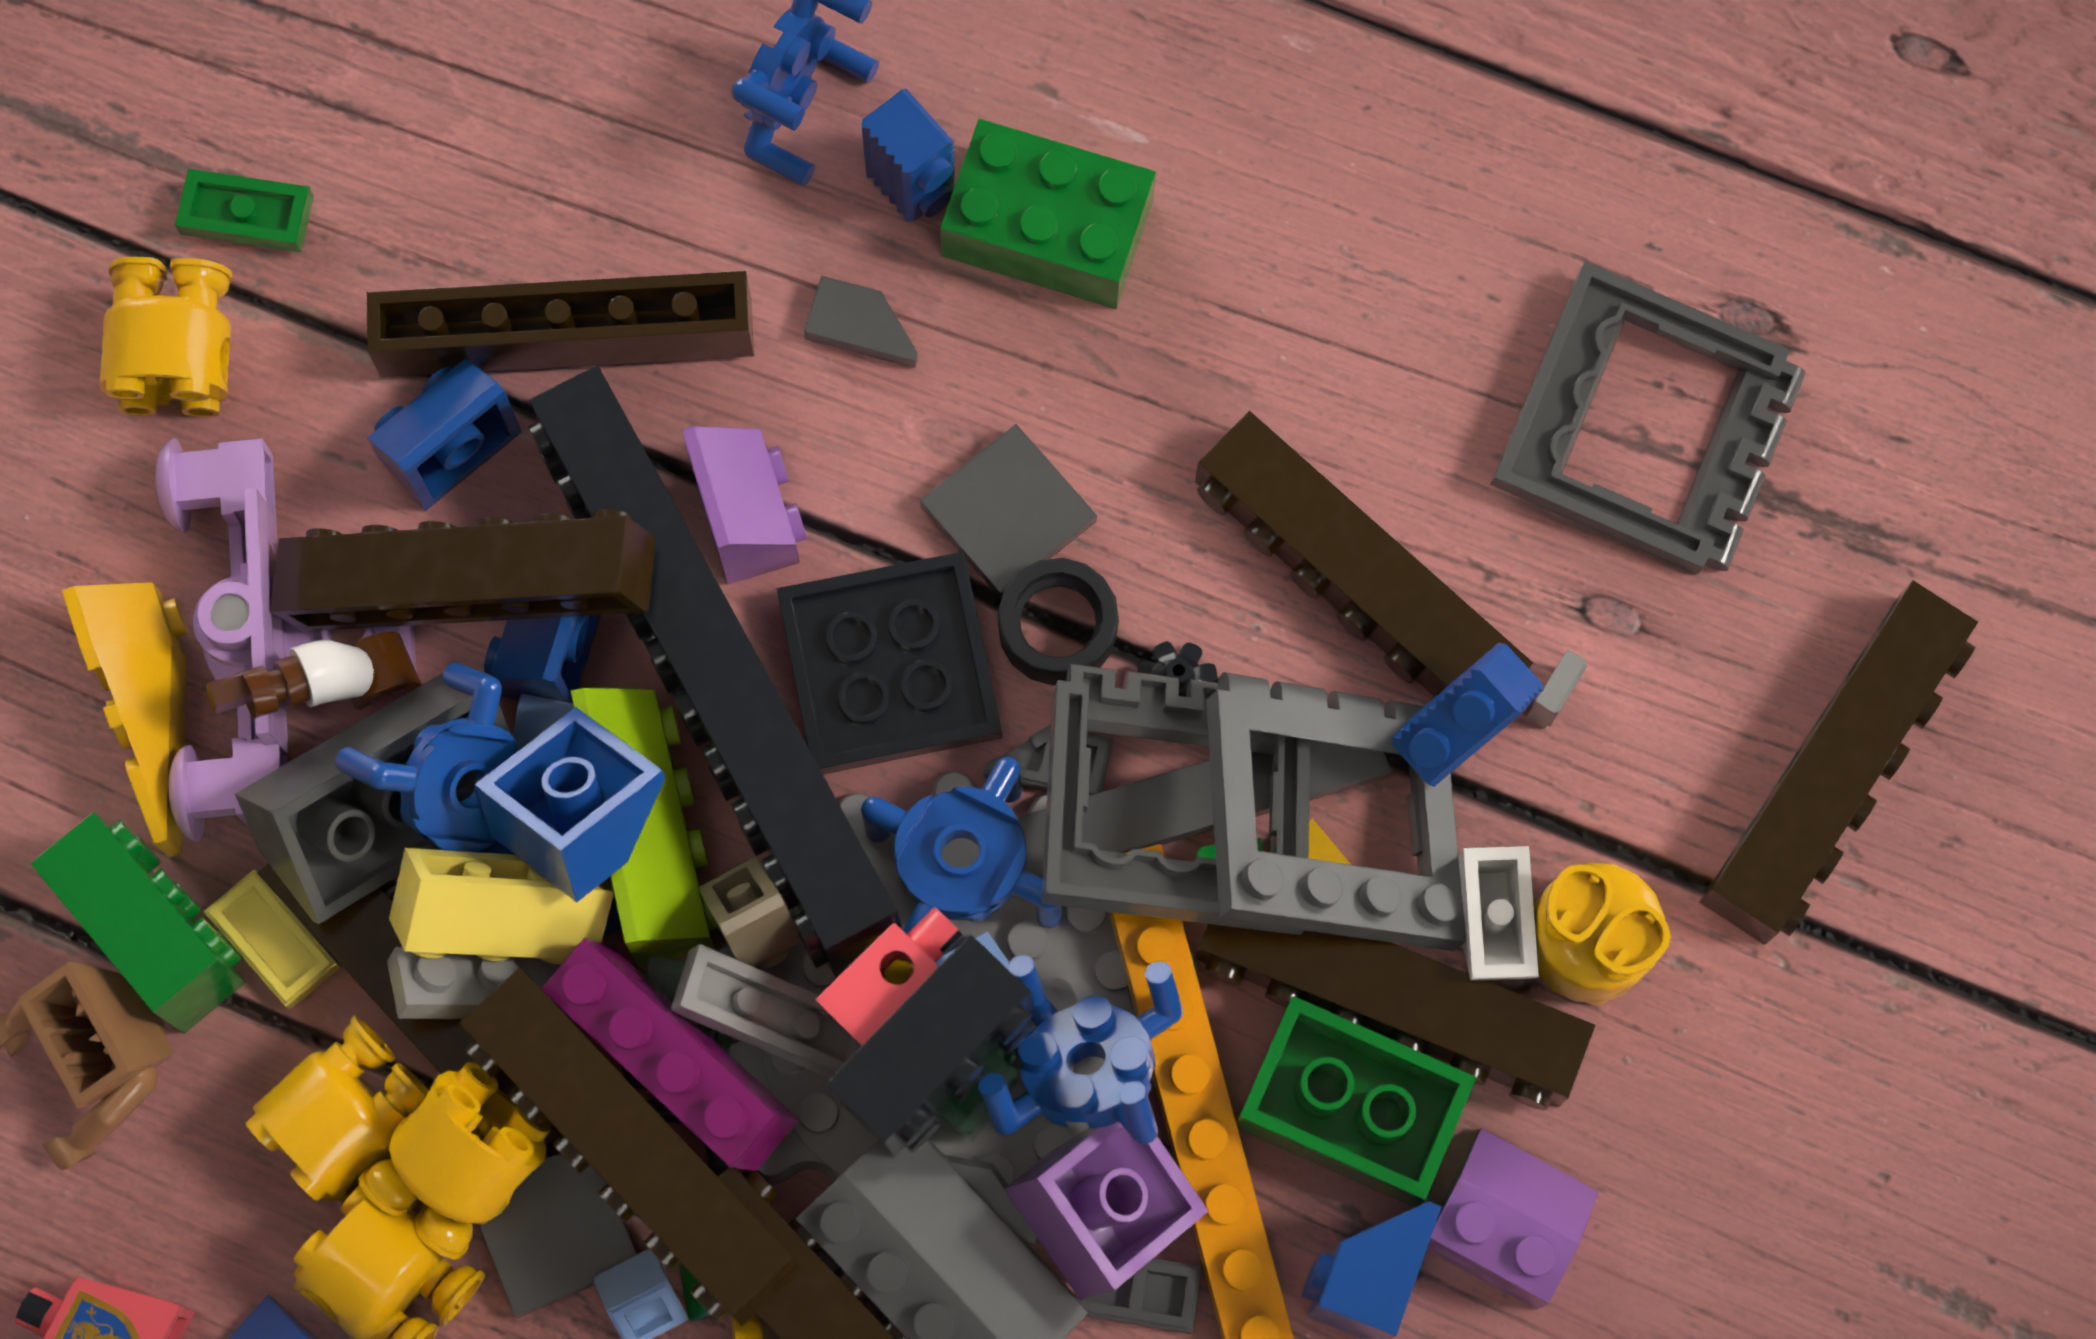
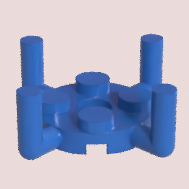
(781, 82)
(438, 763)
(970, 814)
(1078, 1032)

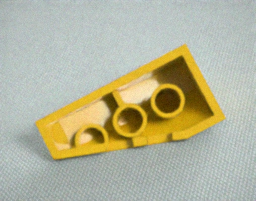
(137, 654)

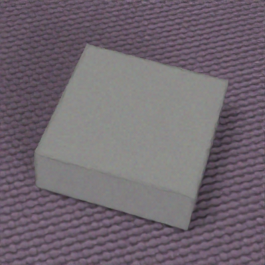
(1557, 689)

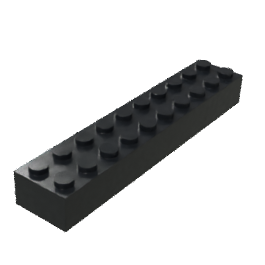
(720, 681)

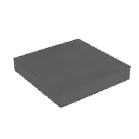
(1008, 509)
(555, 1236)

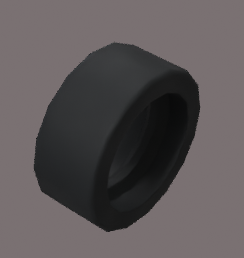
(1050, 574)

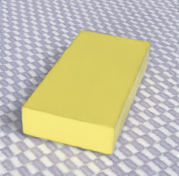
(272, 940)

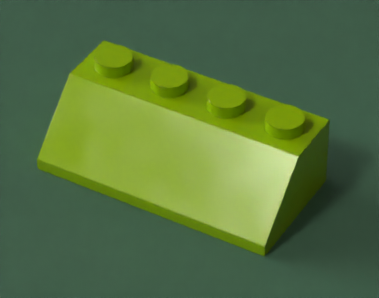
(660, 882)

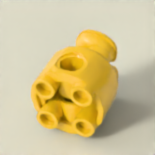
(163, 343)
(1598, 932)
(333, 1117)
(459, 1157)
(375, 1270)

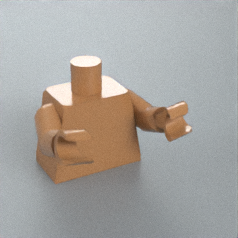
(98, 1042)

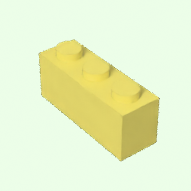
(490, 908)

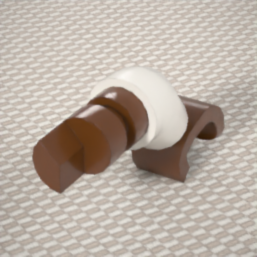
(319, 675)

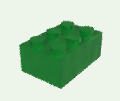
(1047, 213)
(141, 920)
(1356, 1102)

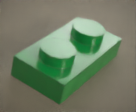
(244, 210)

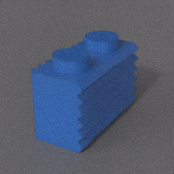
(909, 156)
(1467, 714)

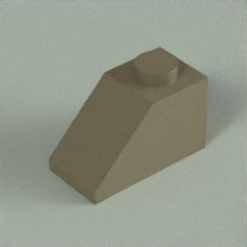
(751, 915)

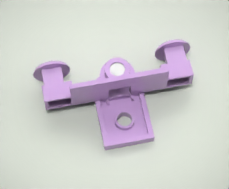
(235, 617)

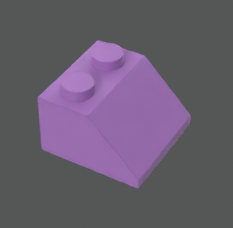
(743, 500)
(1105, 1206)
(1512, 1220)

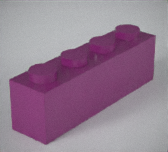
(670, 1055)

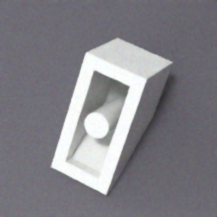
(1498, 913)

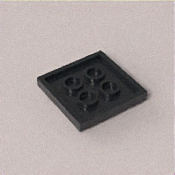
(889, 663)

